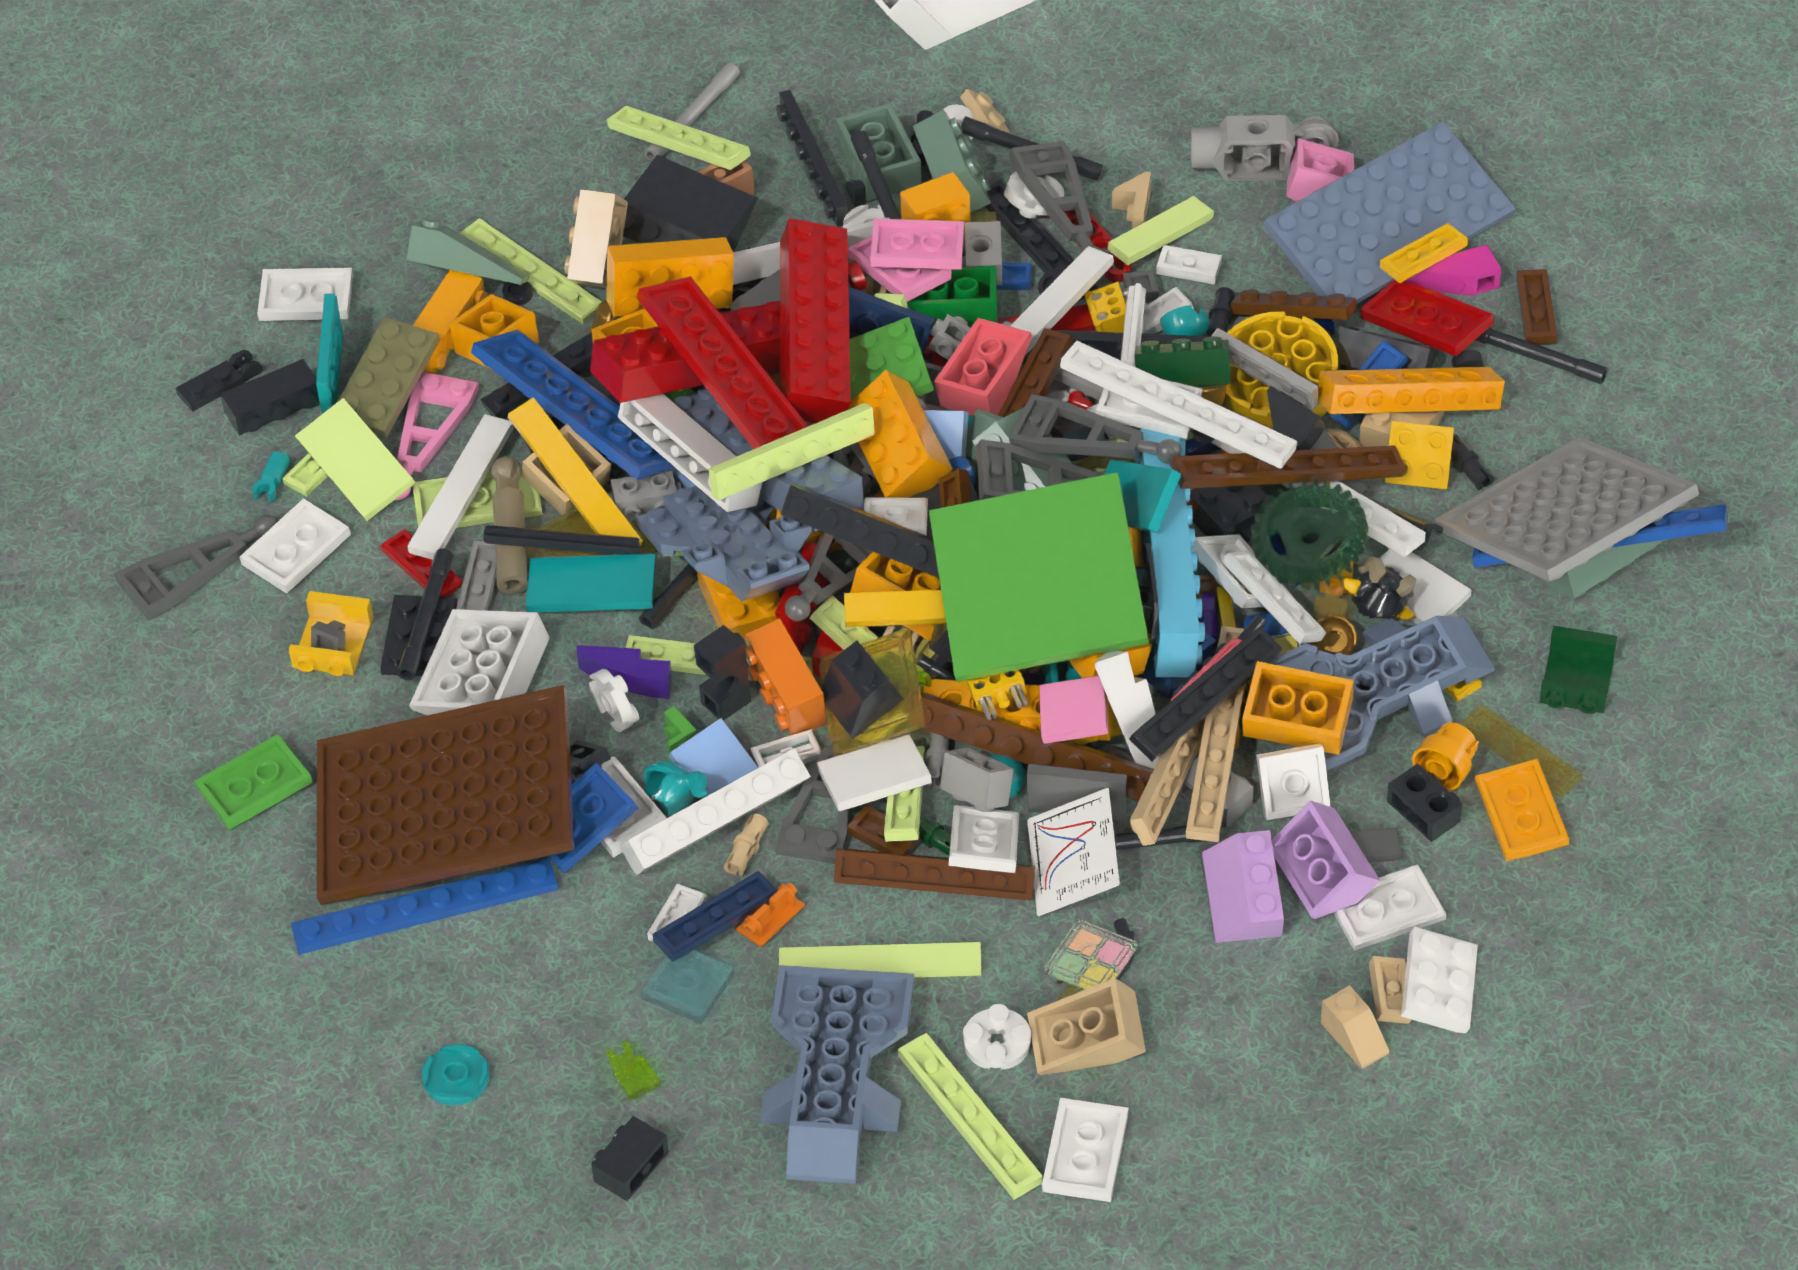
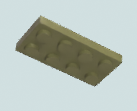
(388, 373)

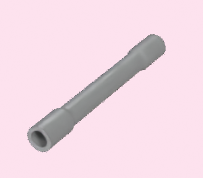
(719, 83)

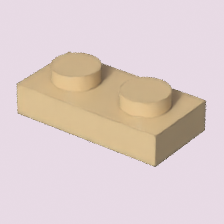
(982, 108)
(1388, 986)

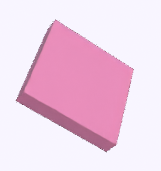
(1073, 709)

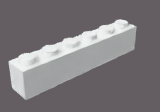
(683, 445)
(715, 811)

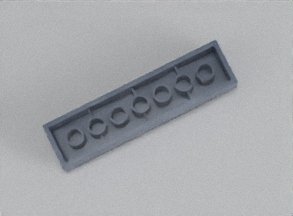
(819, 475)

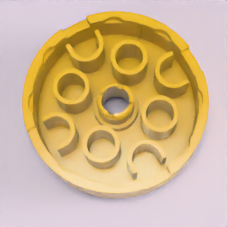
(1289, 341)

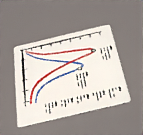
(1073, 852)

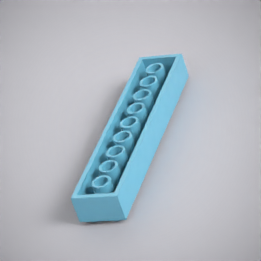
(1178, 628)

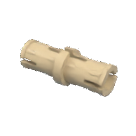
(746, 844)

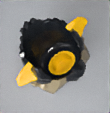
(1381, 591)

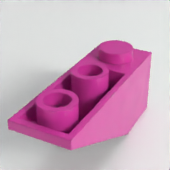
(1462, 273)

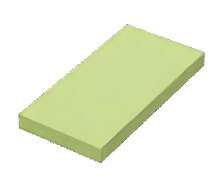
(355, 459)
(481, 508)

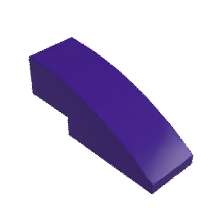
(641, 675)

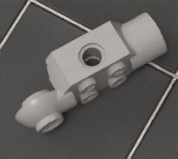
(1255, 145)

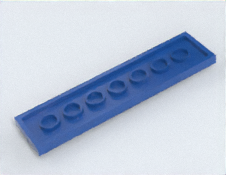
(569, 400)

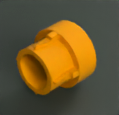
(1447, 754)

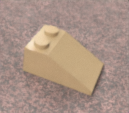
(1377, 426)
(1087, 1029)

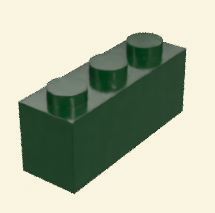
(1187, 361)

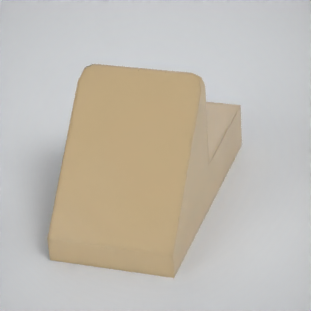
(1134, 198)

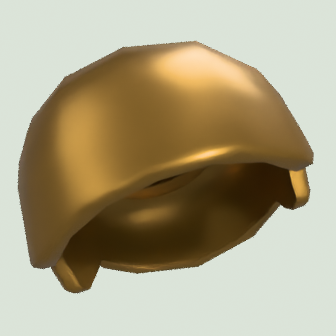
(1339, 635)

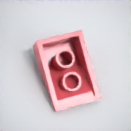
(982, 368)

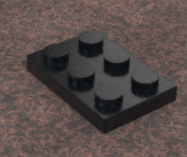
(400, 625)

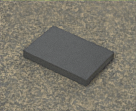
(1056, 786)

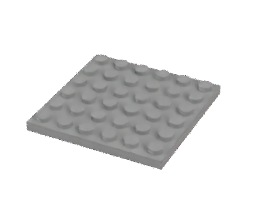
(1566, 508)

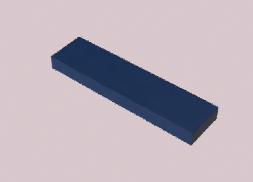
(714, 916)

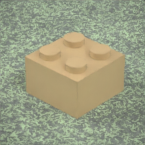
(542, 481)

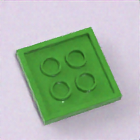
(889, 349)

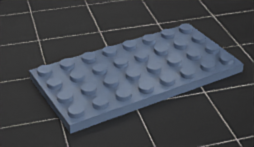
(1383, 206)

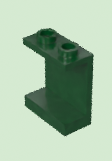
(1578, 670)

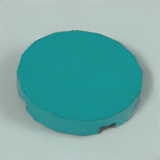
(458, 1083)

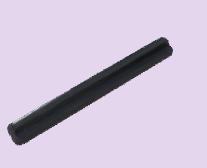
(561, 540)

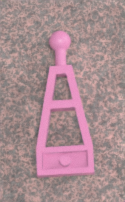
(438, 391)

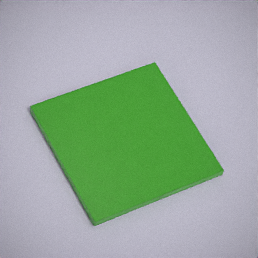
(1038, 577)

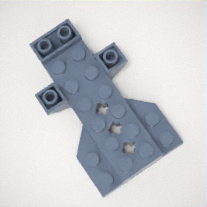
(729, 545)
(1401, 671)
(837, 1026)

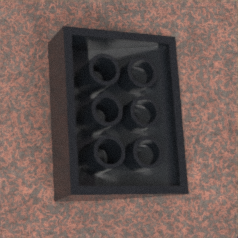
(684, 205)

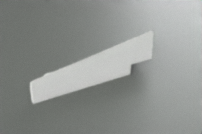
(1128, 698)

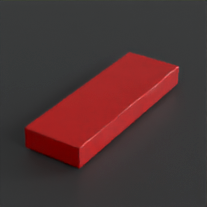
(416, 566)

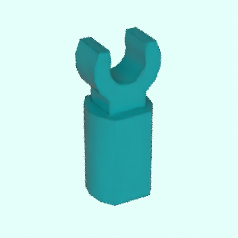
(271, 476)

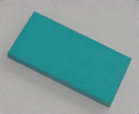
(329, 353)
(1145, 492)
(591, 583)

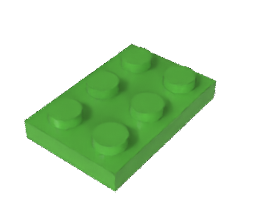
(253, 782)

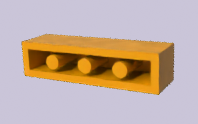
(451, 299)

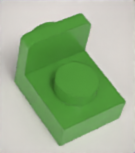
(676, 729)

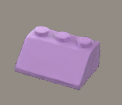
(1323, 861)
(1243, 888)

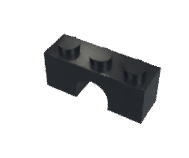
(724, 661)

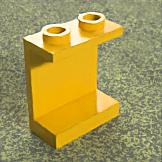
(326, 607)

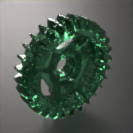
(1294, 518)

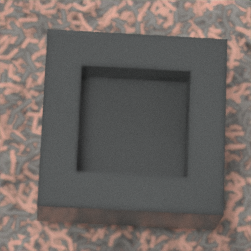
(1146, 279)

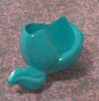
(673, 785)

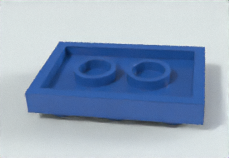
(597, 811)

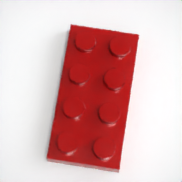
(1427, 316)

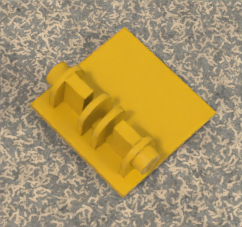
(1424, 453)

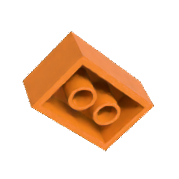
(784, 679)

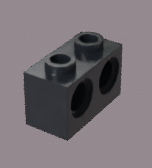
(1424, 802)

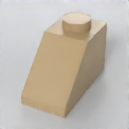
(1353, 1027)

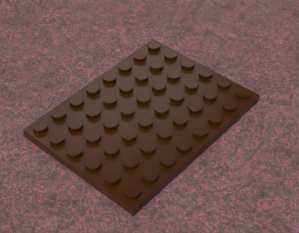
(444, 795)

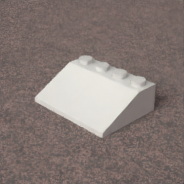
(481, 659)

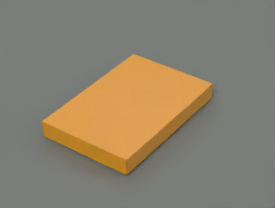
(1521, 810)

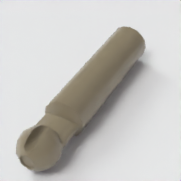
(509, 512)

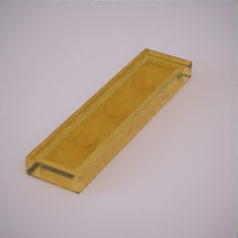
(1519, 748)

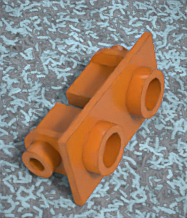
(772, 917)

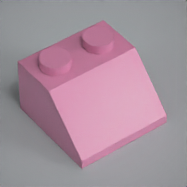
(1315, 167)

